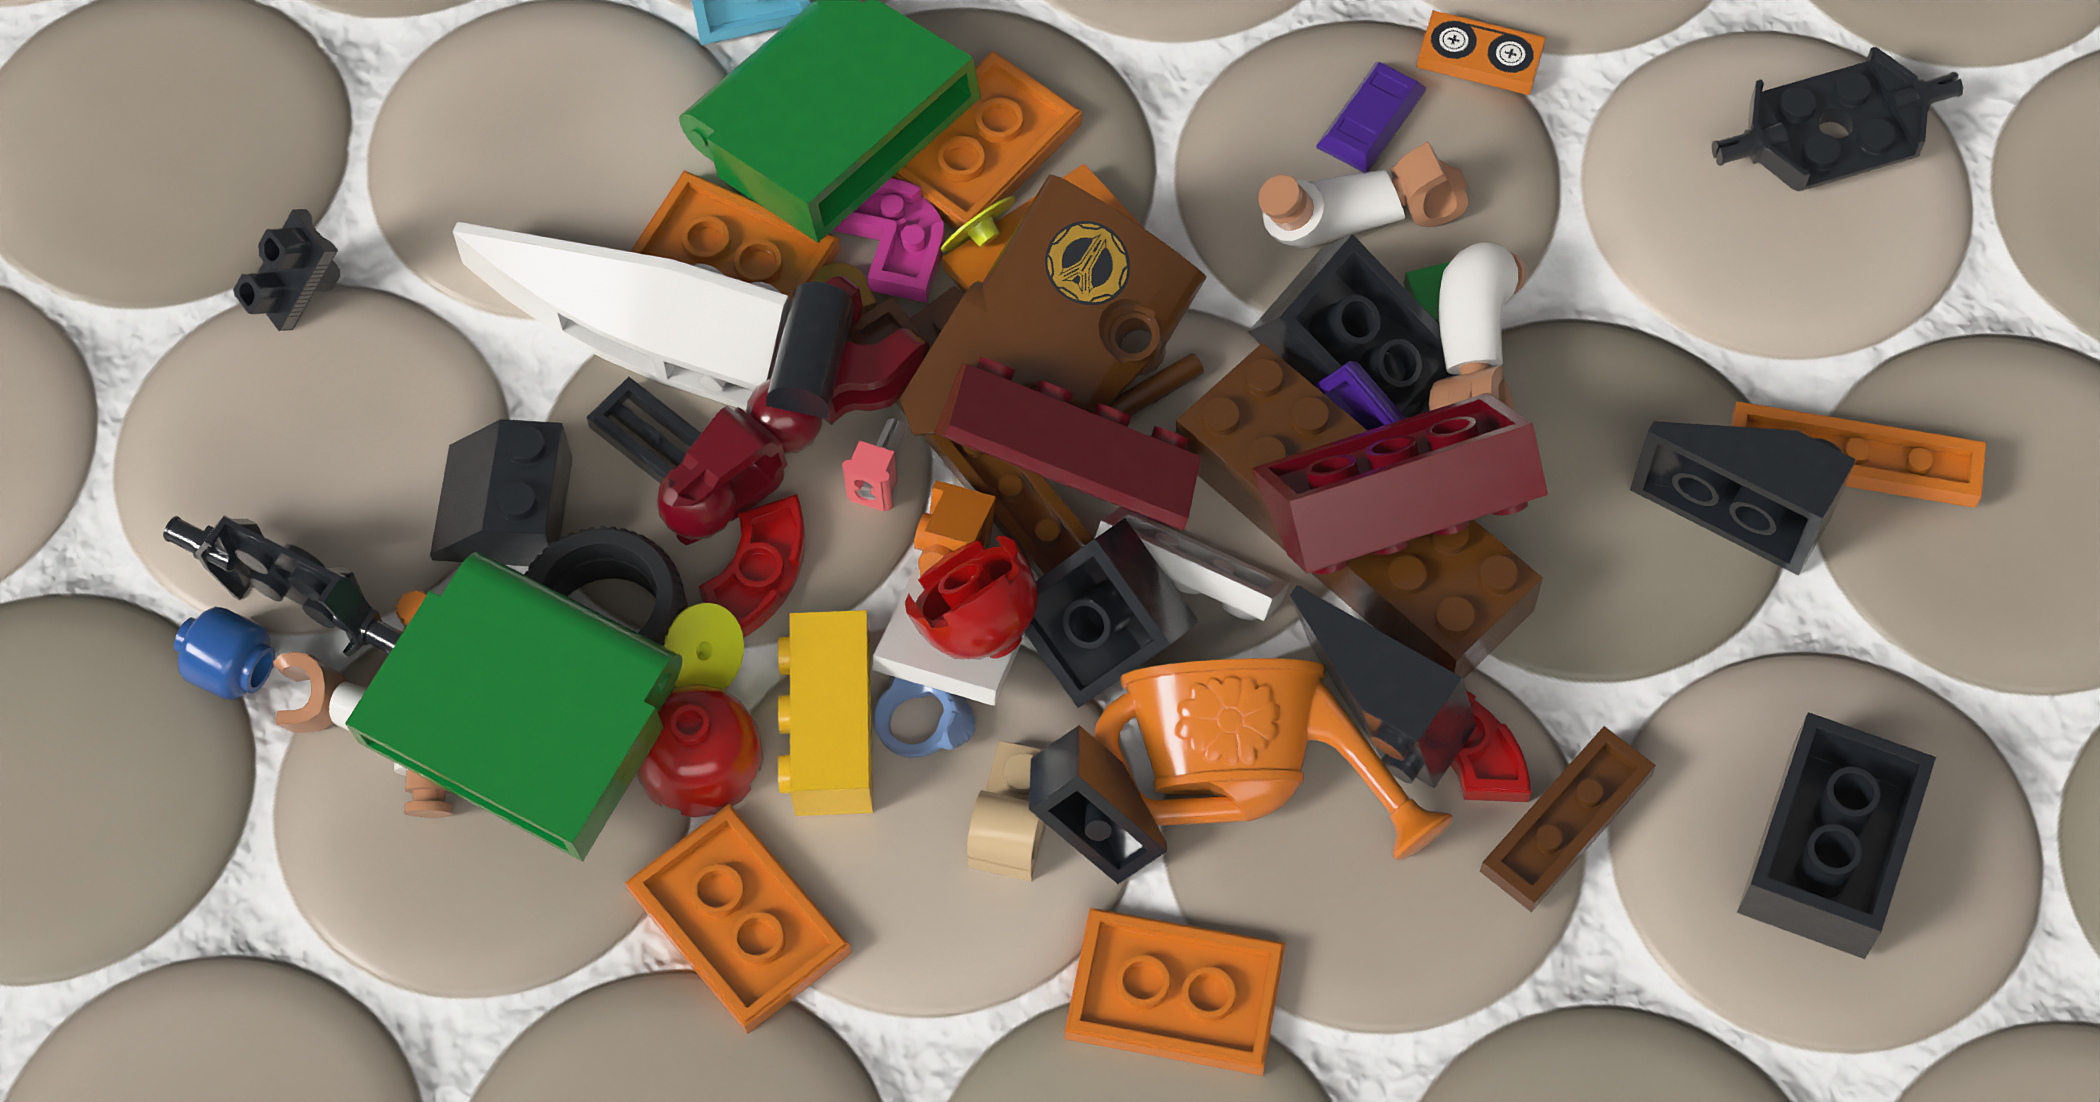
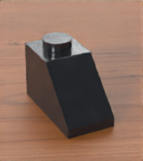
(1094, 805)

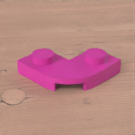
(908, 238)

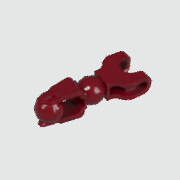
(743, 452)

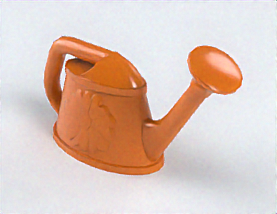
(1244, 739)

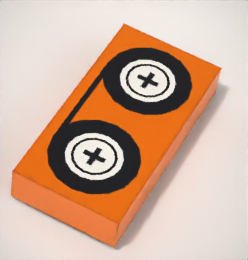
(1481, 52)

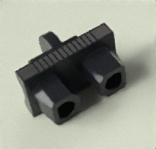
(293, 267)

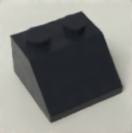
(503, 492)
(1105, 613)

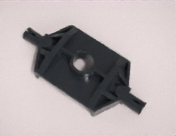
(1873, 100)
(242, 556)

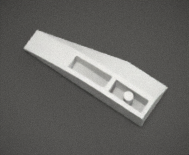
(638, 309)

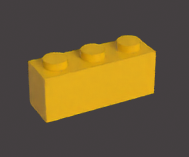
(827, 713)

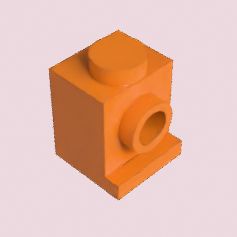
(954, 520)

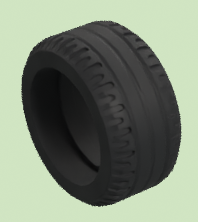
(614, 555)

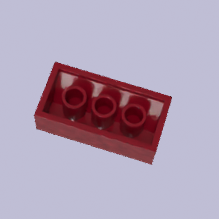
(1070, 444)
(1402, 482)

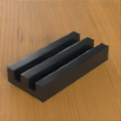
(627, 445)

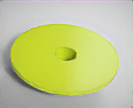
(981, 227)
(709, 645)

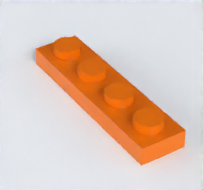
(1887, 456)

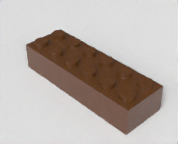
(1438, 595)

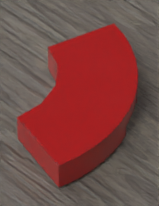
(763, 565)
(1491, 761)

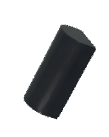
(811, 349)

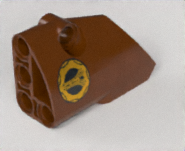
(1062, 306)

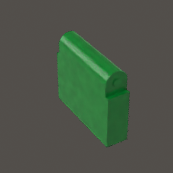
(830, 110)
(519, 702)

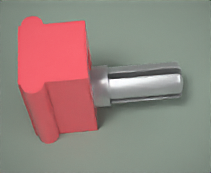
(872, 469)

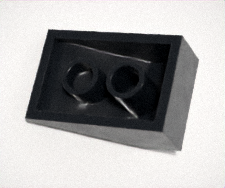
(1356, 311)
(1746, 484)
(1402, 700)

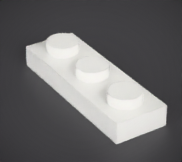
(1200, 568)

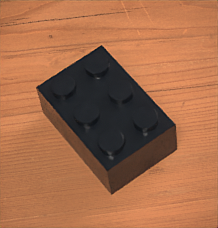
(1837, 835)

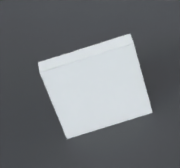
(910, 657)

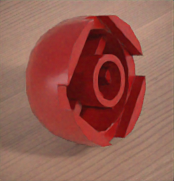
(976, 601)
(703, 752)

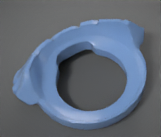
(954, 726)

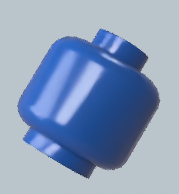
(224, 653)

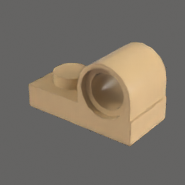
(1002, 829)

